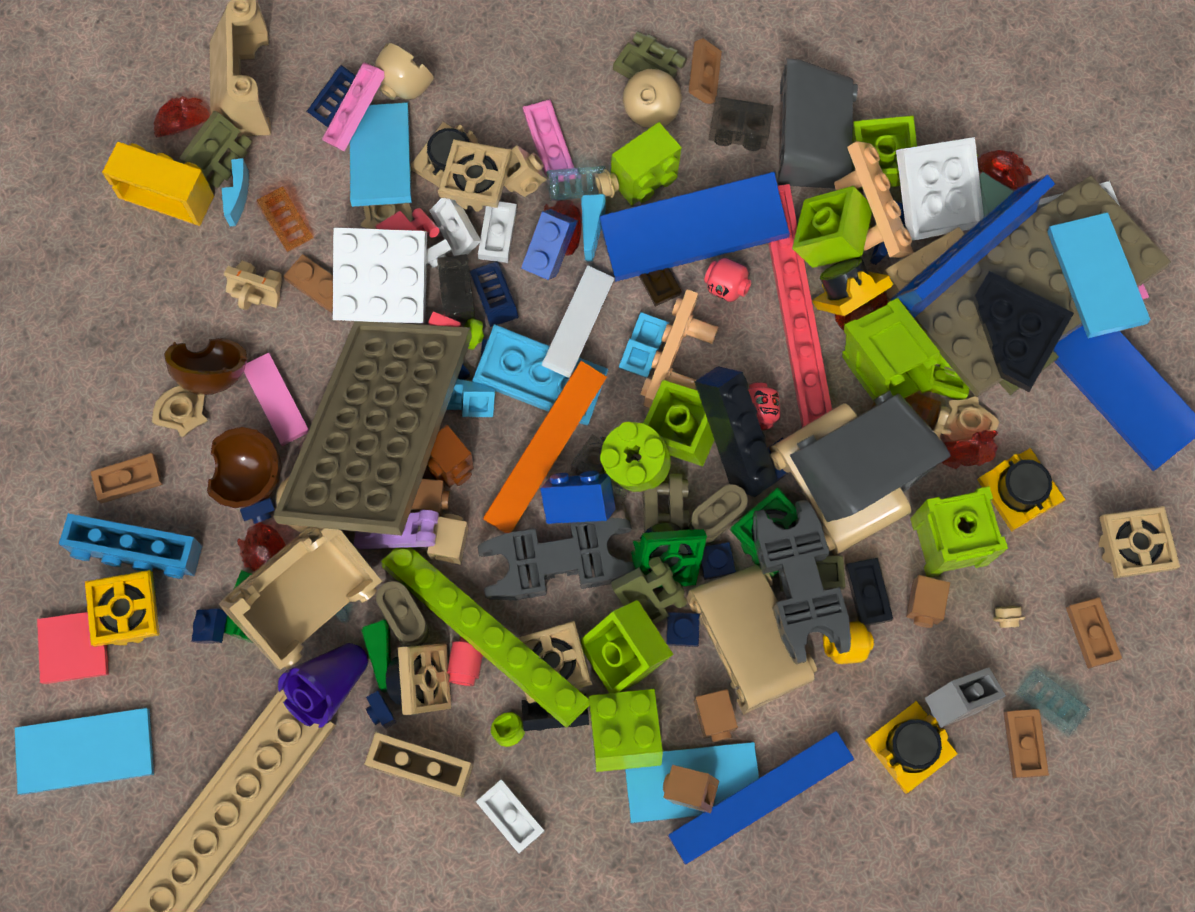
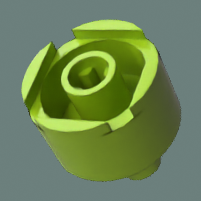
(633, 439)

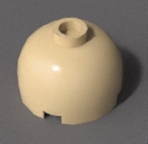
(402, 74)
(652, 98)

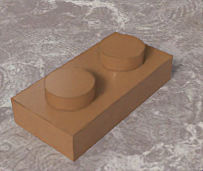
(705, 71)
(312, 281)
(126, 478)
(1093, 633)
(1026, 743)

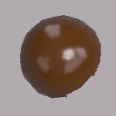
(207, 370)
(244, 468)

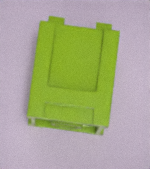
(890, 352)
(946, 545)

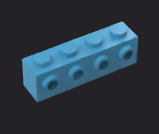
(130, 544)

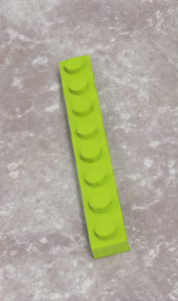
(486, 635)

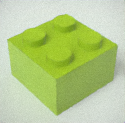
(887, 137)
(646, 164)
(832, 227)
(681, 422)
(625, 648)
(625, 730)

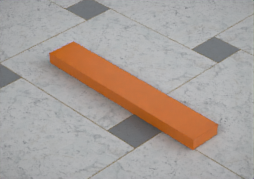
(544, 448)

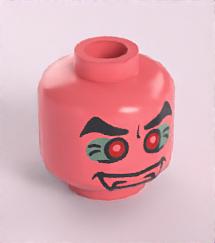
(727, 279)
(767, 404)

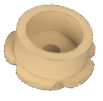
(607, 183)
(1008, 616)

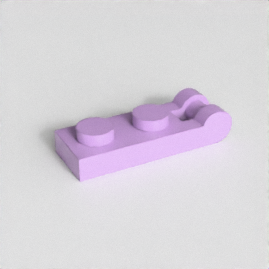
(410, 535)

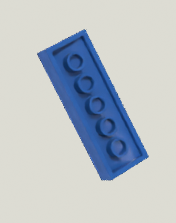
(694, 226)
(973, 246)
(1128, 394)

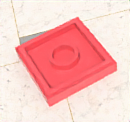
(67, 649)

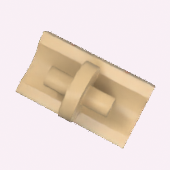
(252, 288)

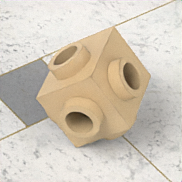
(524, 172)

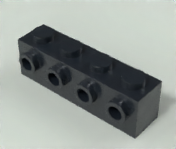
(736, 430)

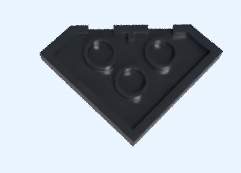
(1019, 328)

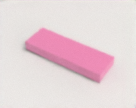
(353, 106)
(548, 137)
(275, 399)

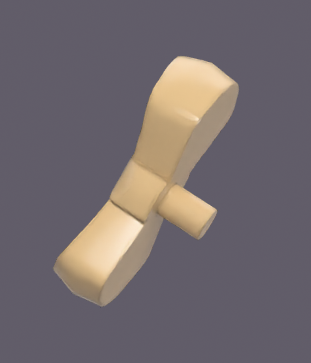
(939, 427)

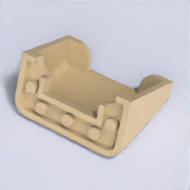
(233, 94)
(850, 530)
(299, 592)
(747, 637)

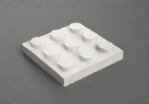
(940, 187)
(379, 275)

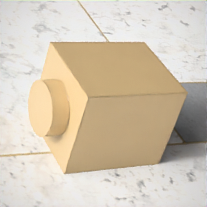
(450, 539)

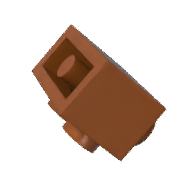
(450, 459)

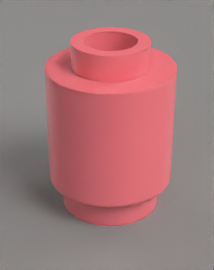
(464, 663)

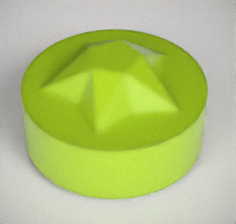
(476, 331)
(507, 729)

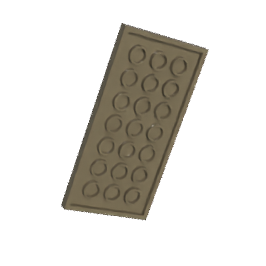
(1030, 262)
(375, 428)

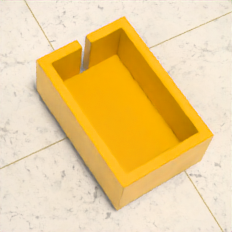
(158, 182)

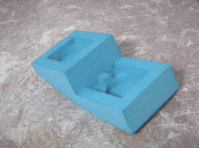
(236, 196)
(643, 345)
(472, 399)

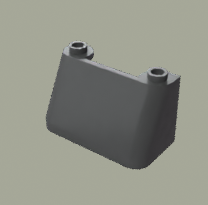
(815, 125)
(868, 457)

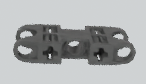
(556, 558)
(806, 605)

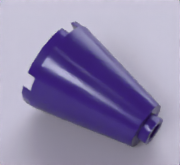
(322, 683)

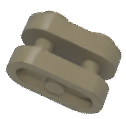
(676, 490)
(719, 512)
(402, 614)

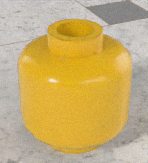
(861, 645)

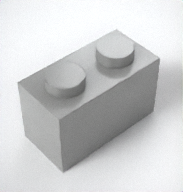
(964, 697)

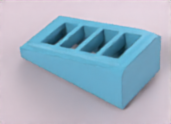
(592, 208)

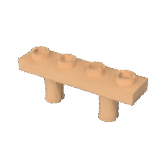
(884, 208)
(673, 335)

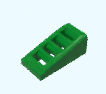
(378, 646)

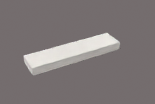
(578, 321)

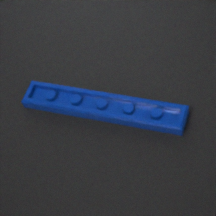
(760, 797)

